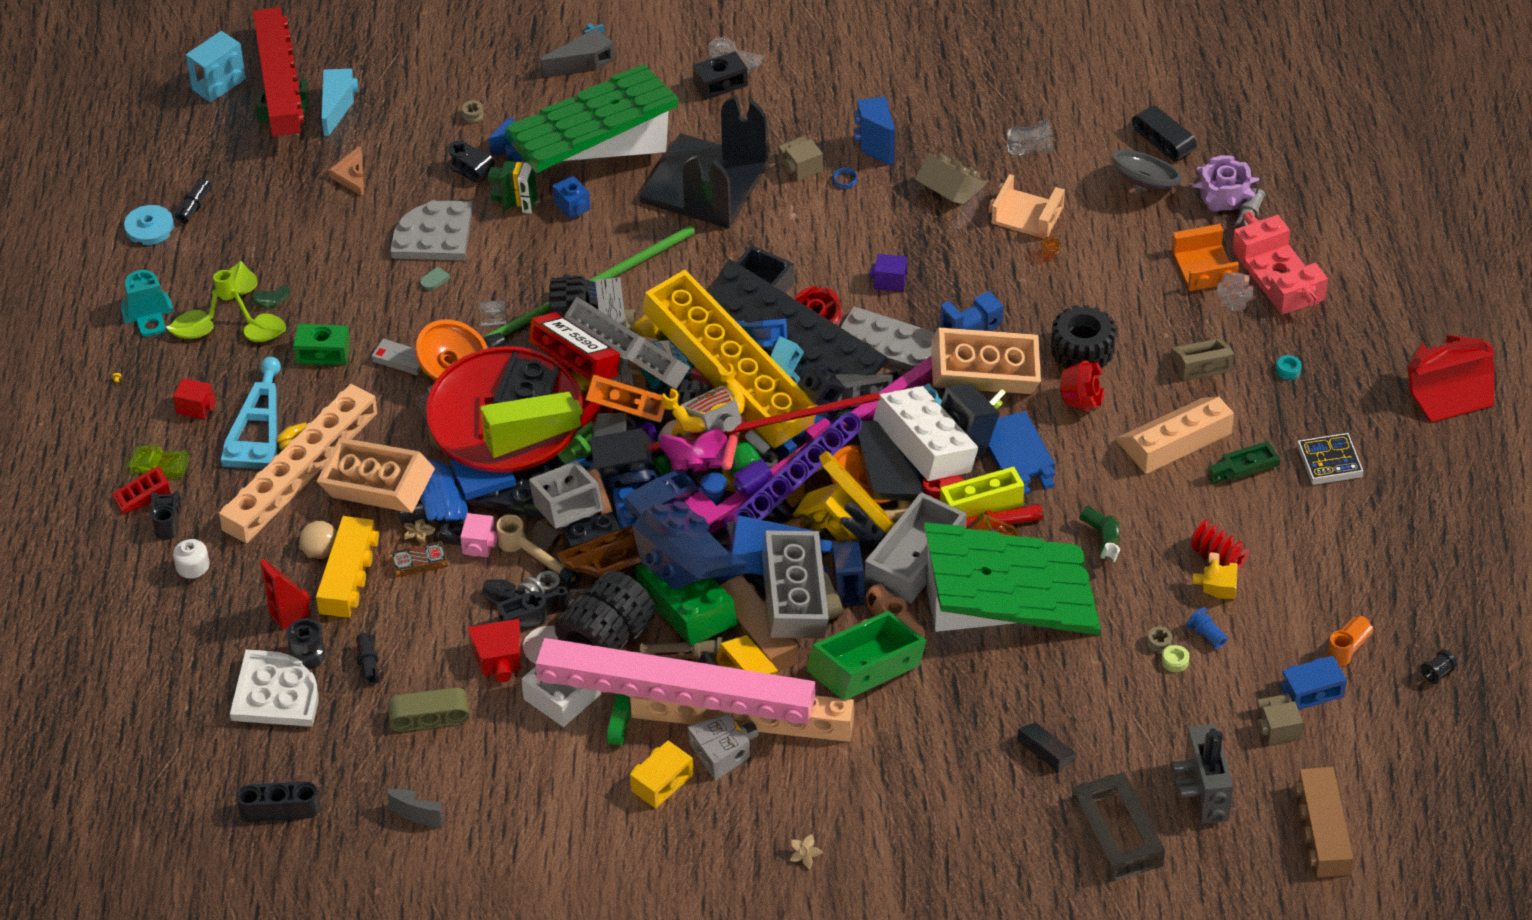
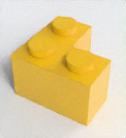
(826, 509)

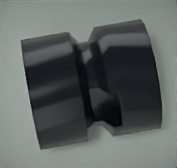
(306, 642)

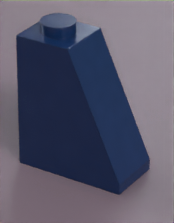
(848, 572)

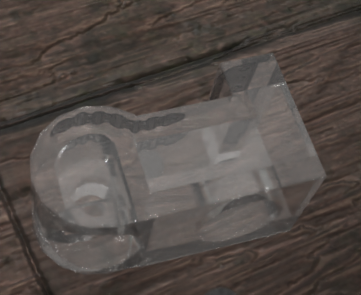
(1030, 139)

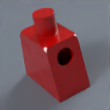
(497, 648)

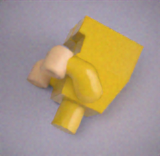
(1218, 579)

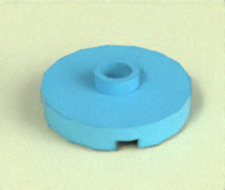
(149, 224)

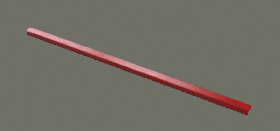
(790, 416)

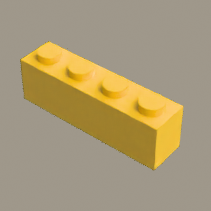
(347, 567)

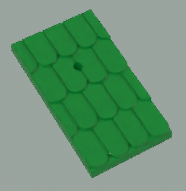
(602, 121)
(1006, 579)

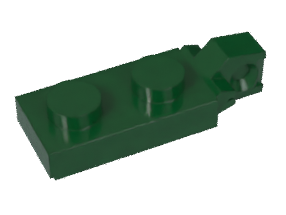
(1244, 463)

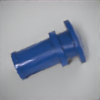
(713, 487)
(1205, 626)

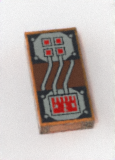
(419, 559)

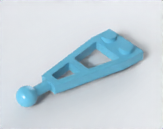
(255, 454)

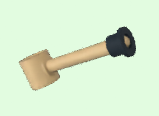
(512, 538)

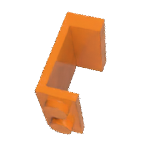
(1202, 256)

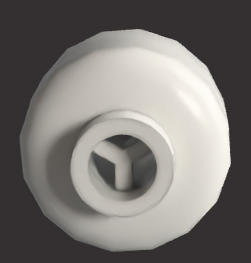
(191, 558)

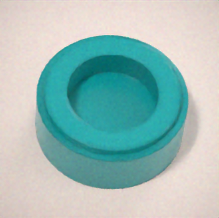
(1288, 367)

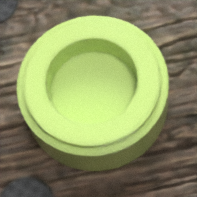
(1175, 658)

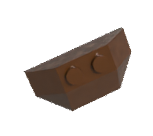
(609, 552)

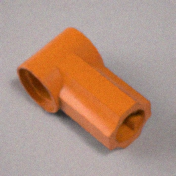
(1349, 639)

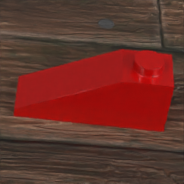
(284, 598)

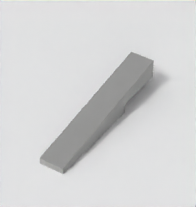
(627, 343)

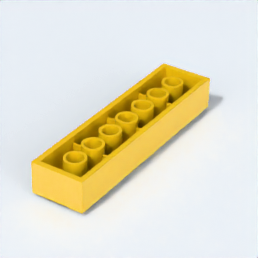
(713, 340)

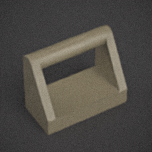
(1204, 363)

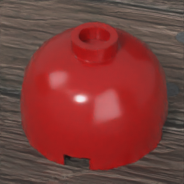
(823, 302)

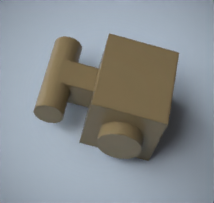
(802, 158)
(1279, 719)

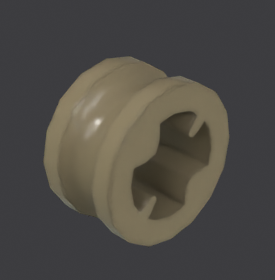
(472, 112)
(1162, 632)

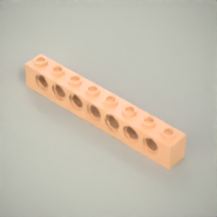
(296, 464)
(829, 718)

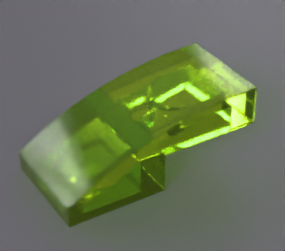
(149, 457)

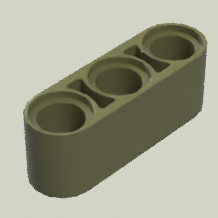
(428, 709)

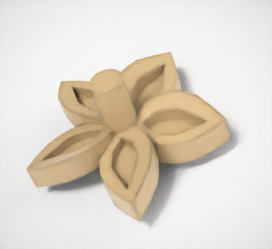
(419, 530)
(805, 850)

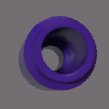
(752, 477)

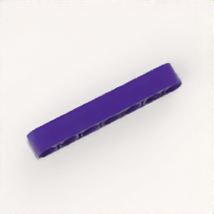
(800, 465)

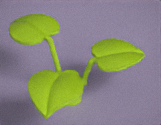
(229, 284)

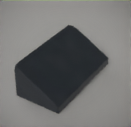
(1045, 746)

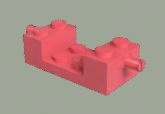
(1265, 248)

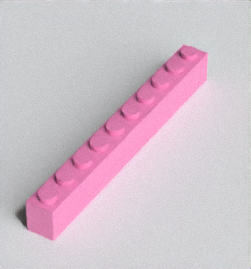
(676, 681)

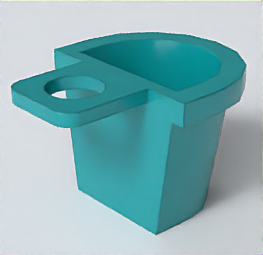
(145, 302)

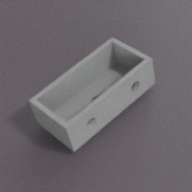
(893, 558)

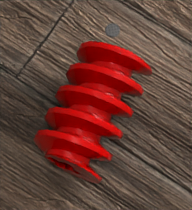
(1208, 541)

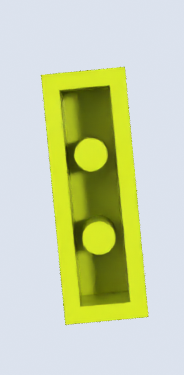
(988, 492)

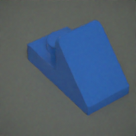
(500, 144)

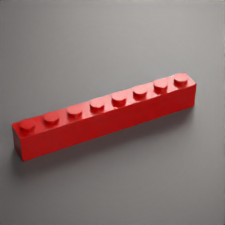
(278, 71)

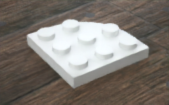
(274, 690)

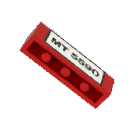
(574, 346)

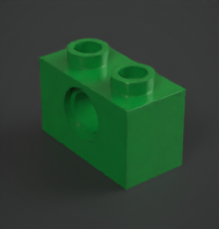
(322, 344)

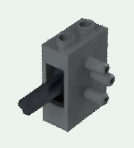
(1207, 772)

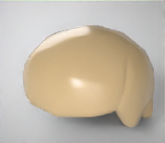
(317, 539)

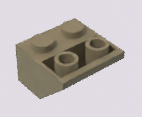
(950, 178)

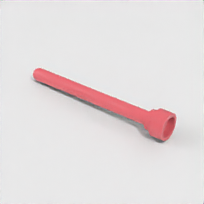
(731, 448)

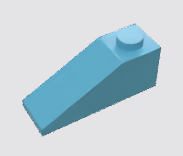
(337, 96)

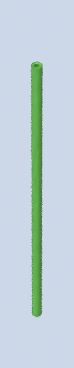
(610, 273)

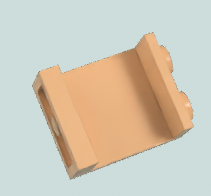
(1026, 211)

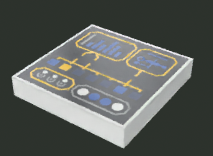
(1330, 458)

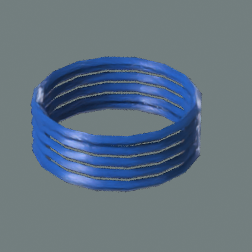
(838, 172)

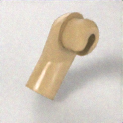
(898, 511)

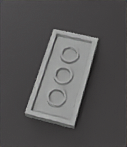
(899, 341)

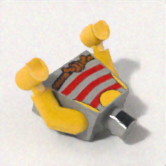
(711, 410)

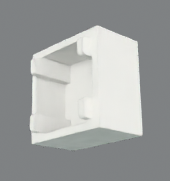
(555, 700)

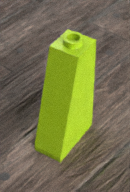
(528, 421)

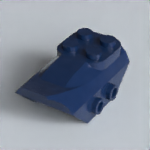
(680, 548)

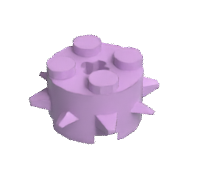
(1225, 183)

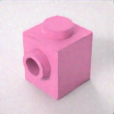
(478, 535)

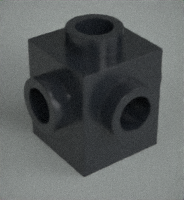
(822, 385)

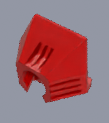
(1452, 377)

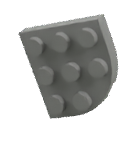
(434, 231)

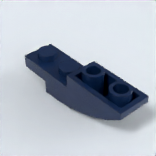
(662, 490)

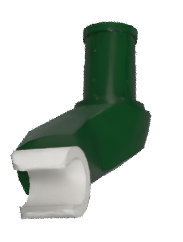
(1108, 532)

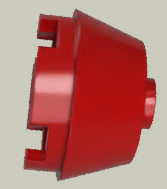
(1082, 386)

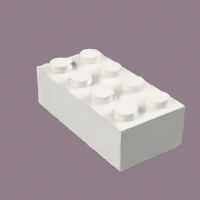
(925, 433)

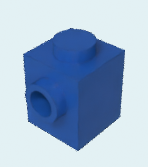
(571, 197)

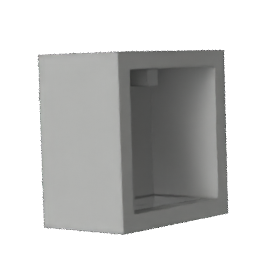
(566, 501)

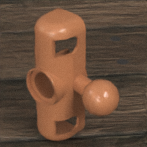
(887, 601)

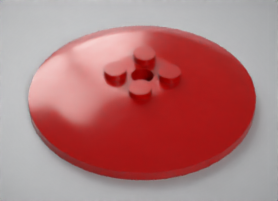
(473, 382)

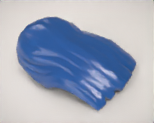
(442, 495)

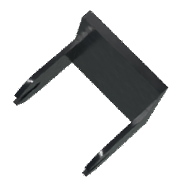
(712, 178)

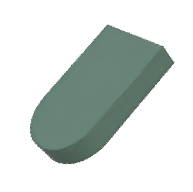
(434, 279)

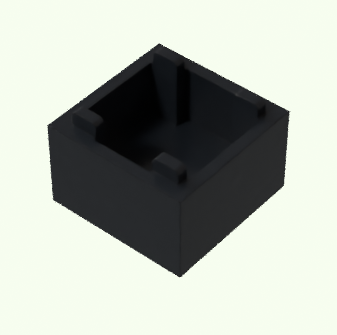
(768, 267)
(972, 414)

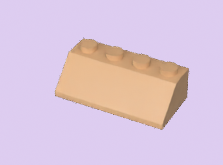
(1178, 433)

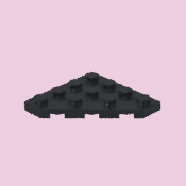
(518, 498)

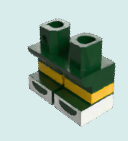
(516, 185)

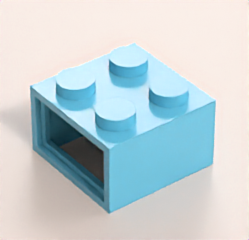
(221, 64)

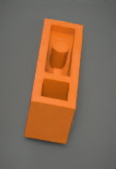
(625, 398)

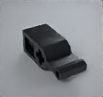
(533, 607)

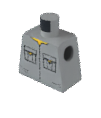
(721, 743)

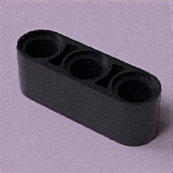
(1164, 133)
(278, 801)

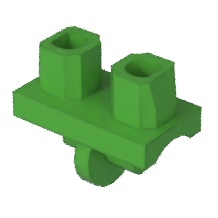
(579, 445)

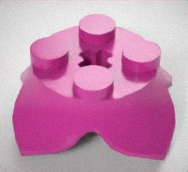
(695, 455)

